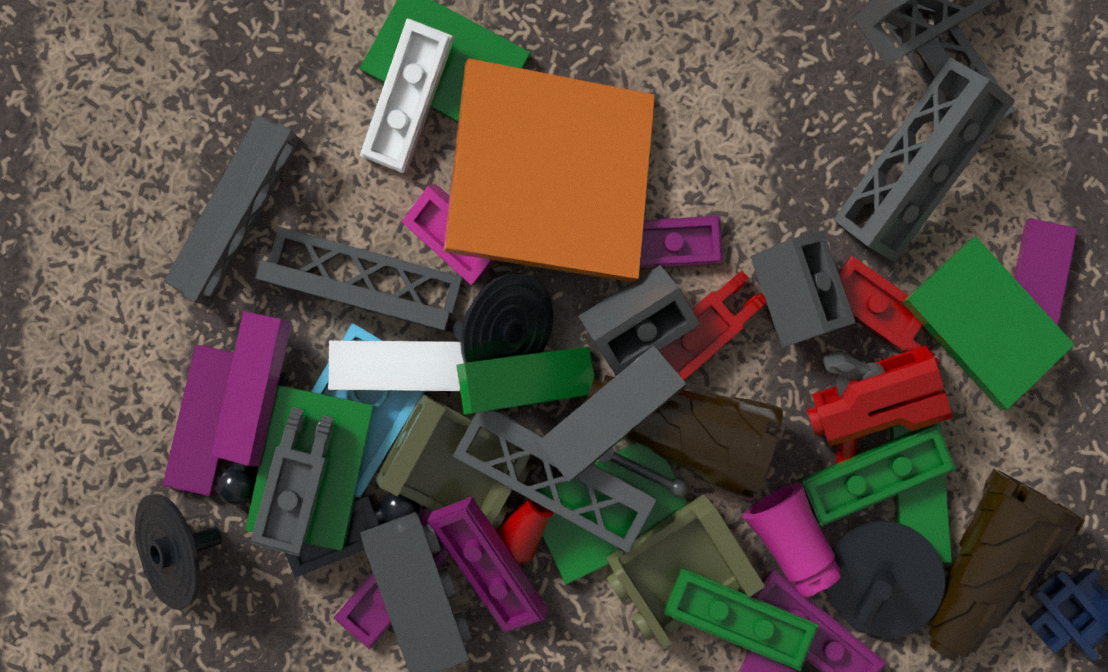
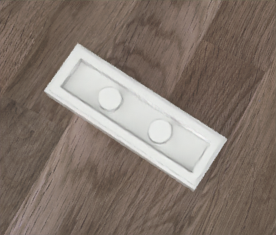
(407, 95)
(394, 365)

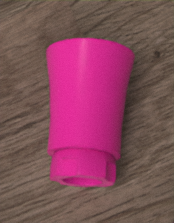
(794, 538)

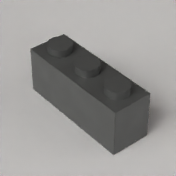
(416, 594)

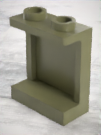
(427, 473)
(688, 538)

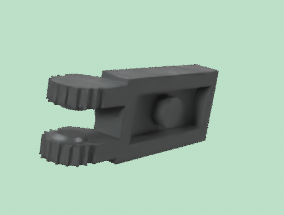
(292, 487)

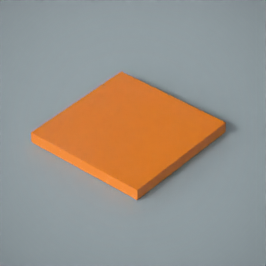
(549, 172)

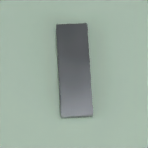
(611, 413)

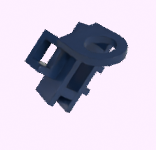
(1065, 617)

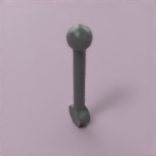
(677, 487)

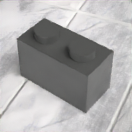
(802, 288)
(638, 317)

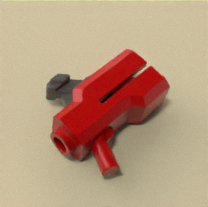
(878, 397)

